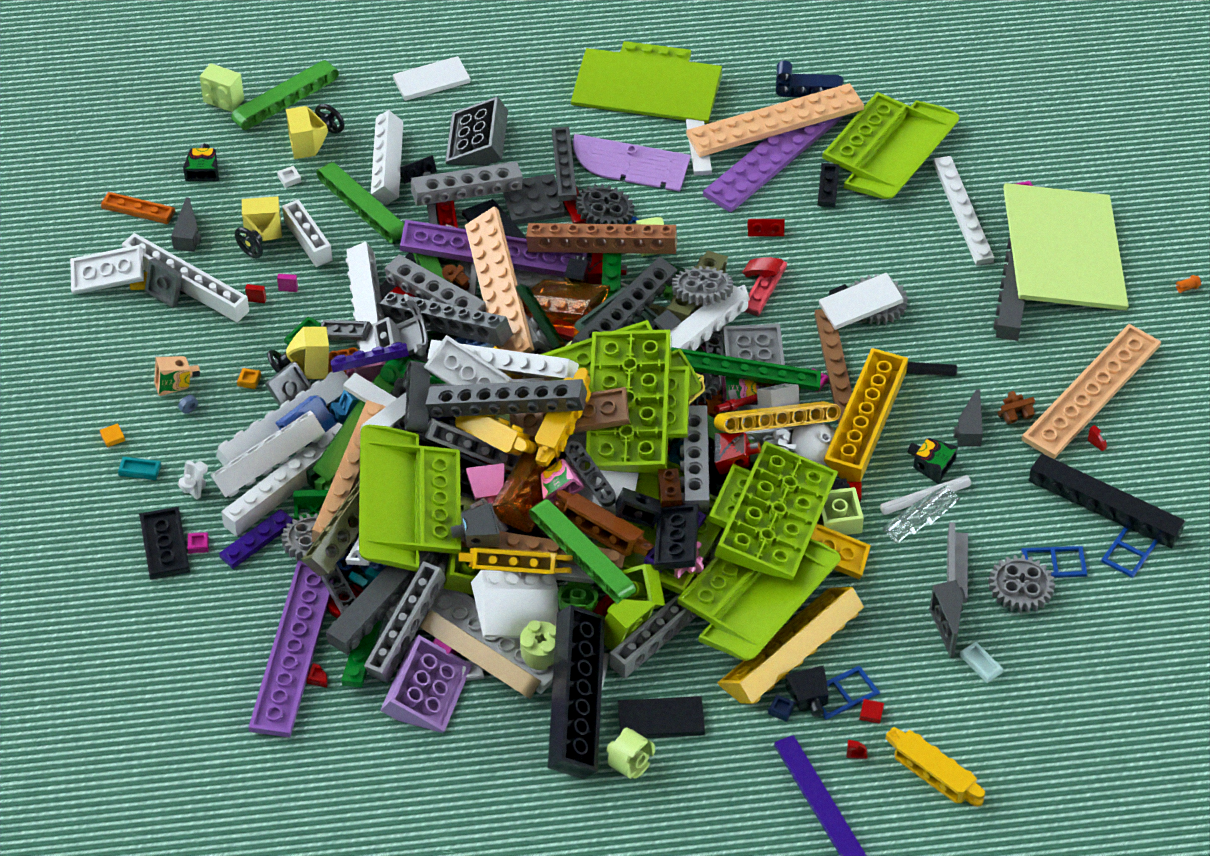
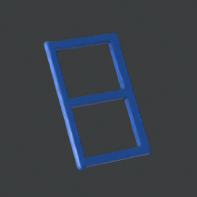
(1118, 542)
(1056, 574)
(850, 703)

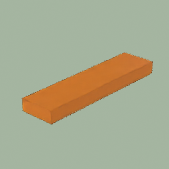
(138, 207)

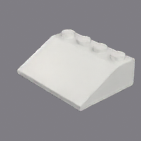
(513, 599)

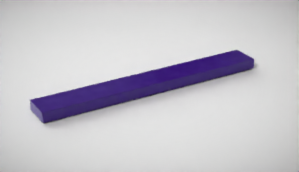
(818, 797)

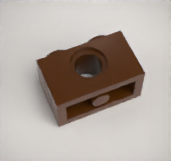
(669, 487)

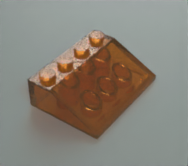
(566, 300)

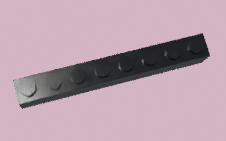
(1106, 500)

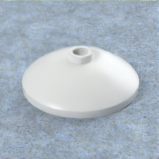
(813, 441)

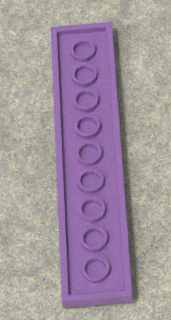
(763, 164)
(454, 244)
(291, 654)

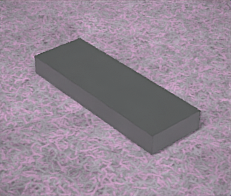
(347, 329)

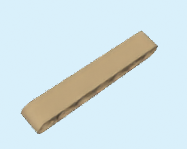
(480, 654)

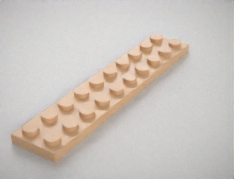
(774, 120)
(498, 277)
(1091, 391)

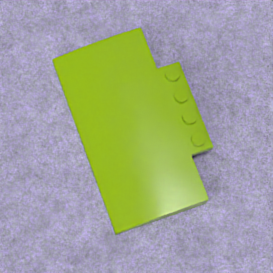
(647, 82)
(655, 399)
(771, 511)

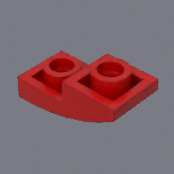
(764, 266)

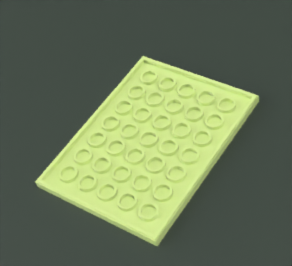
(1065, 247)

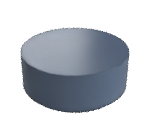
(188, 404)

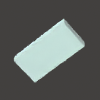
(981, 662)

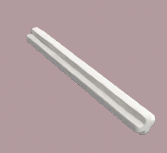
(909, 500)

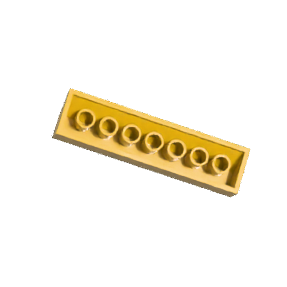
(866, 414)
(792, 644)

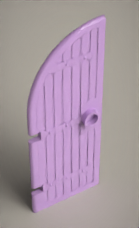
(635, 162)

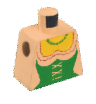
(173, 374)

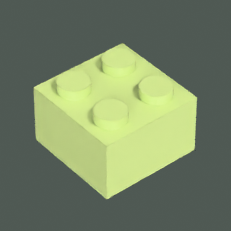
(221, 87)
(842, 512)

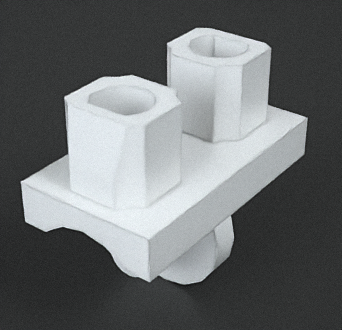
(781, 439)
(193, 478)

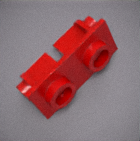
(766, 227)

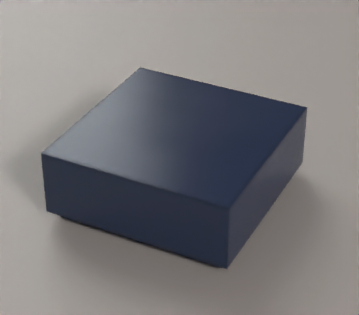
(781, 708)

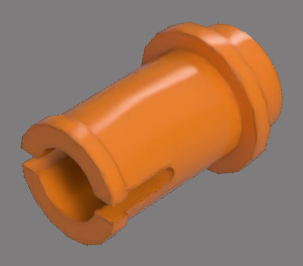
(1187, 284)

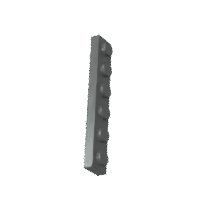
(564, 164)

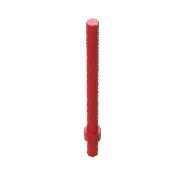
(732, 404)

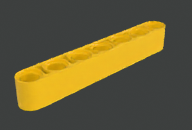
(769, 417)

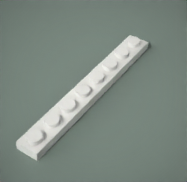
(963, 210)

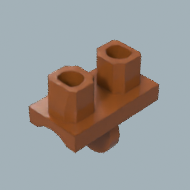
(456, 276)
(1015, 404)

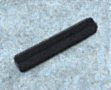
(932, 368)

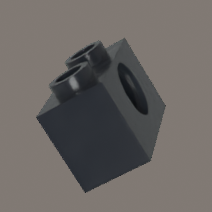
(638, 508)

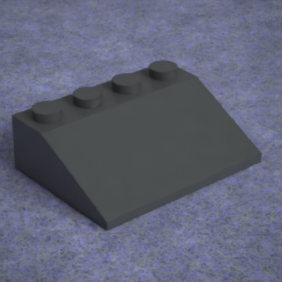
(477, 134)

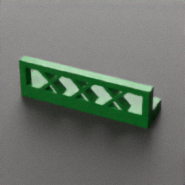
(308, 500)

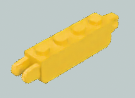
(558, 426)
(497, 433)
(515, 560)
(935, 767)

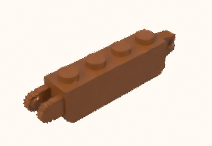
(602, 524)

